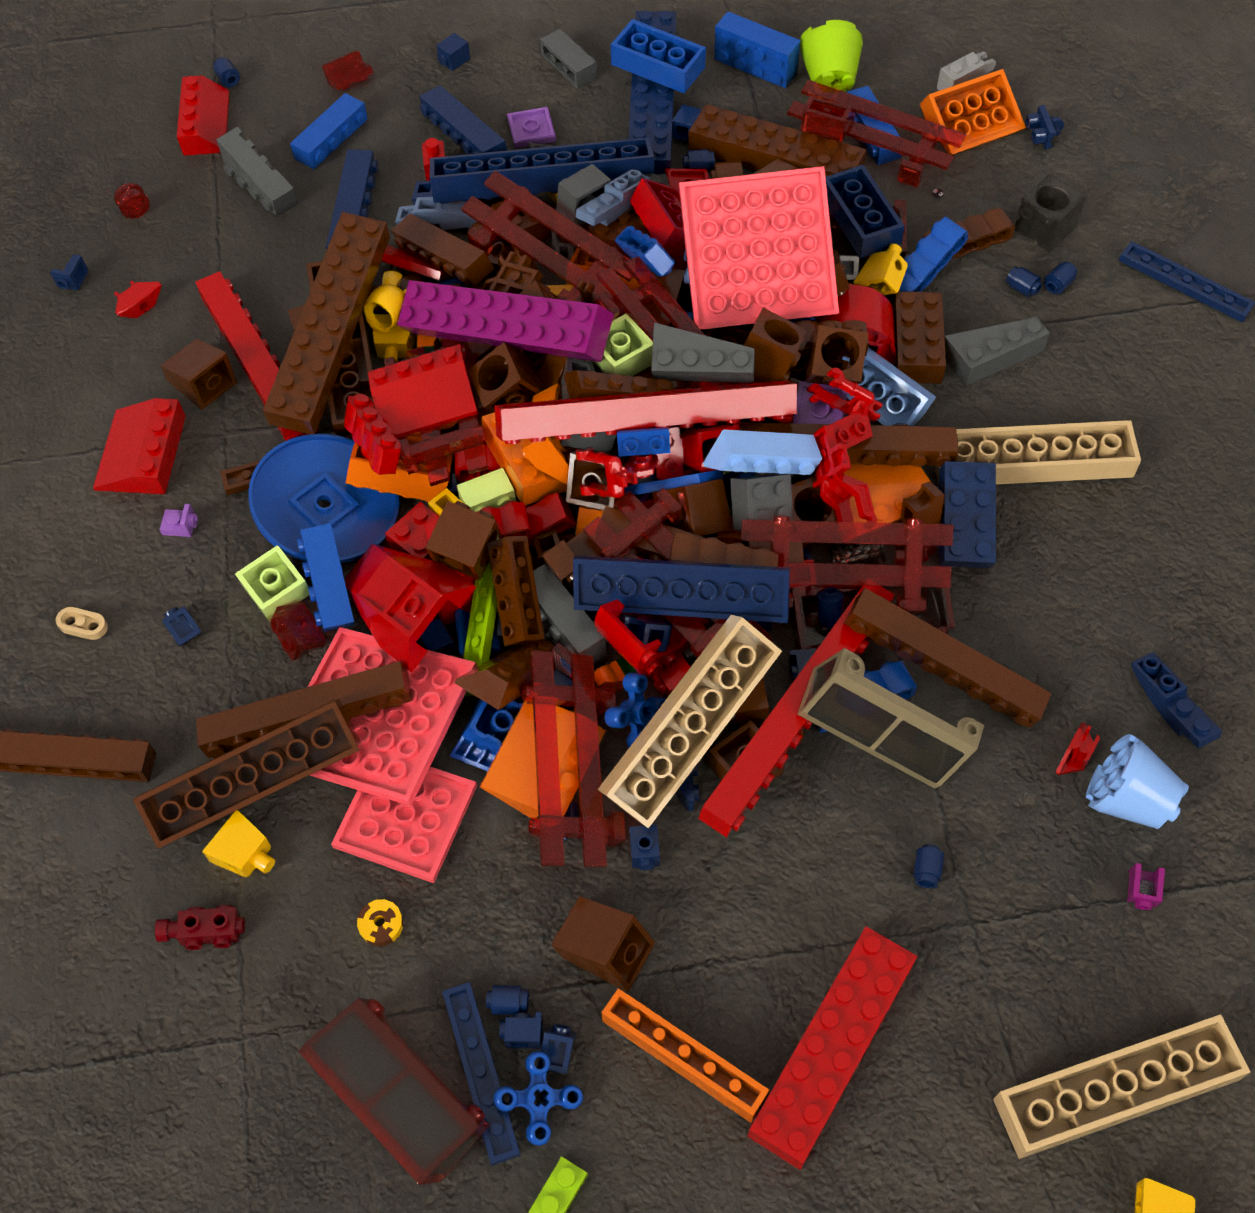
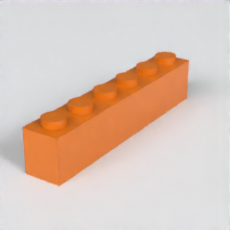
(685, 1055)

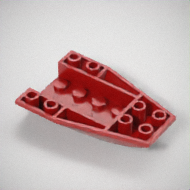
(401, 597)

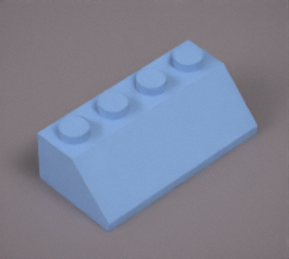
(900, 395)
(764, 452)

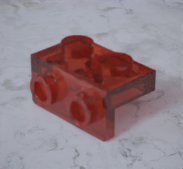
(346, 70)
(296, 629)

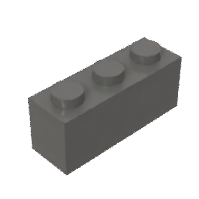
(568, 58)

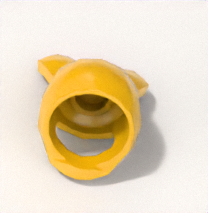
(389, 298)

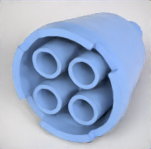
(1136, 785)

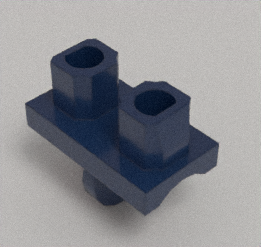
(1046, 126)

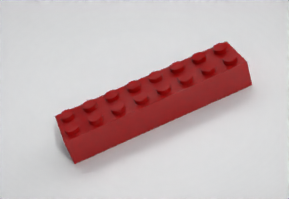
(832, 1048)

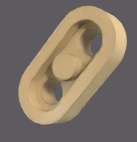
(83, 624)

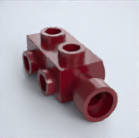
(205, 929)

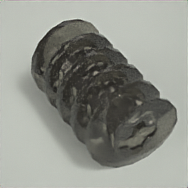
(857, 553)

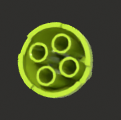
(832, 53)

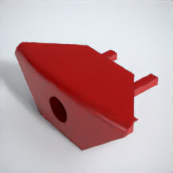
(137, 299)
(1078, 752)

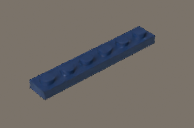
(1187, 281)
(480, 1071)

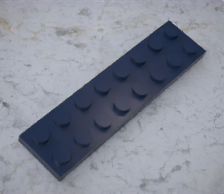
(683, 588)

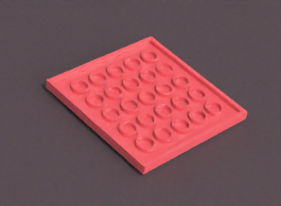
(759, 247)
(395, 740)

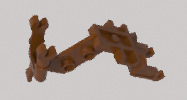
(516, 276)

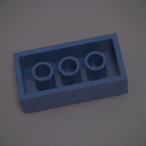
(863, 211)
(971, 508)

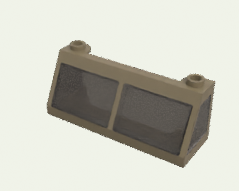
(886, 723)

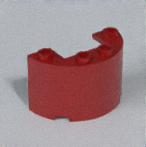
(876, 311)
(641, 657)

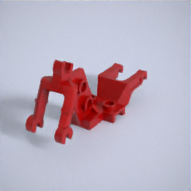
(835, 440)
(683, 450)

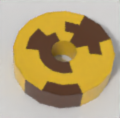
(382, 934)

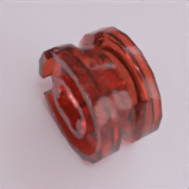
(131, 200)

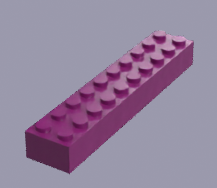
(498, 317)

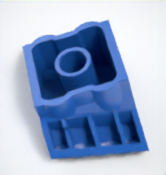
(485, 733)

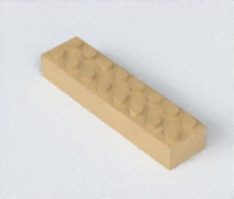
(1053, 451)
(690, 720)
(1120, 1086)

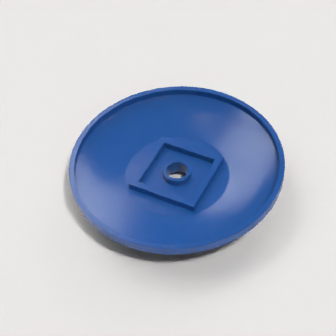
(300, 475)

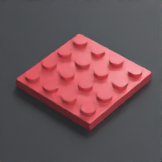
(403, 835)

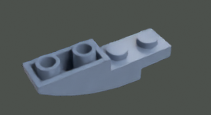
(613, 201)
(447, 215)

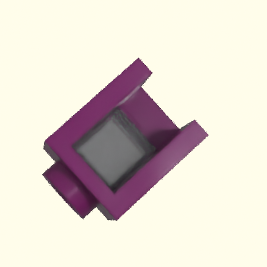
(1145, 887)

